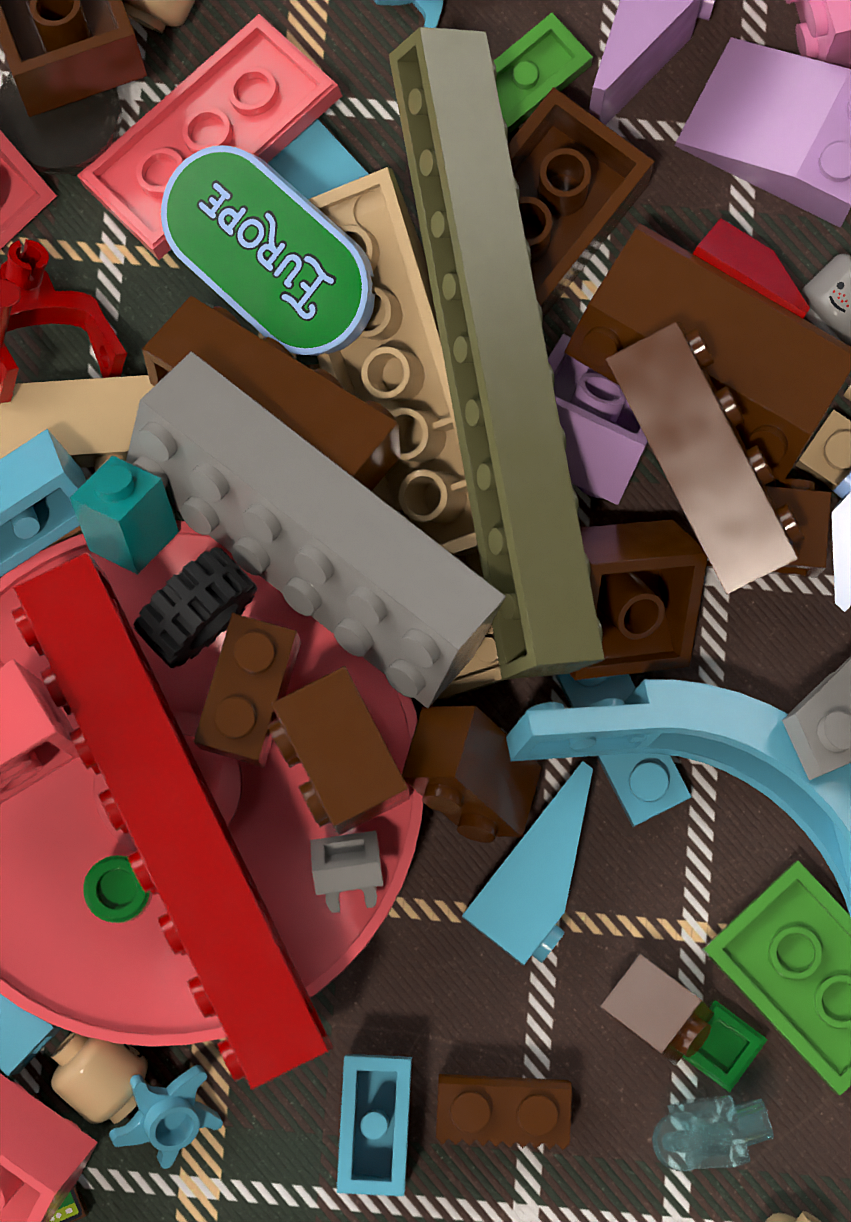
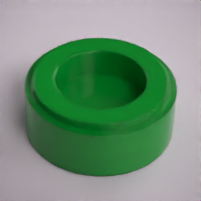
(114, 891)

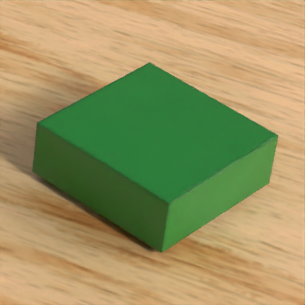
(727, 1049)

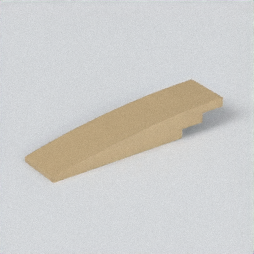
(404, 370)

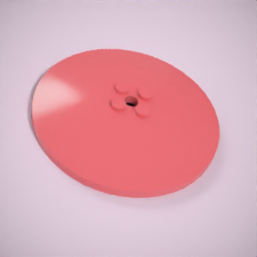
(124, 977)

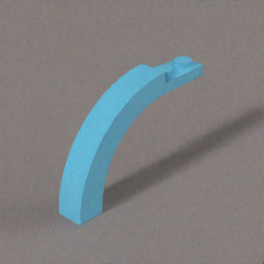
(707, 727)

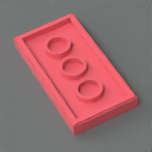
(245, 96)

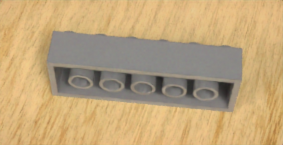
(312, 530)

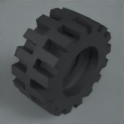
(194, 607)

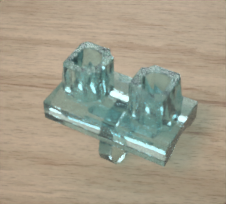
(710, 1133)

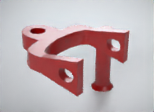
(30, 300)

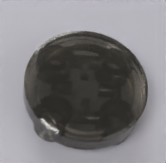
(64, 137)

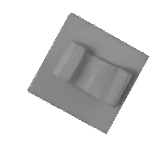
(346, 865)

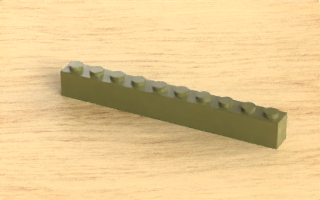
(495, 354)

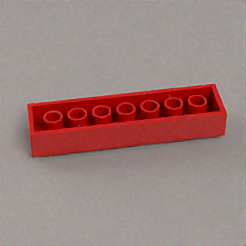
(173, 820)

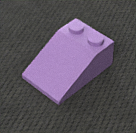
(639, 46)
(778, 126)

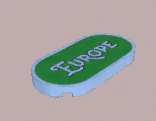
(267, 251)

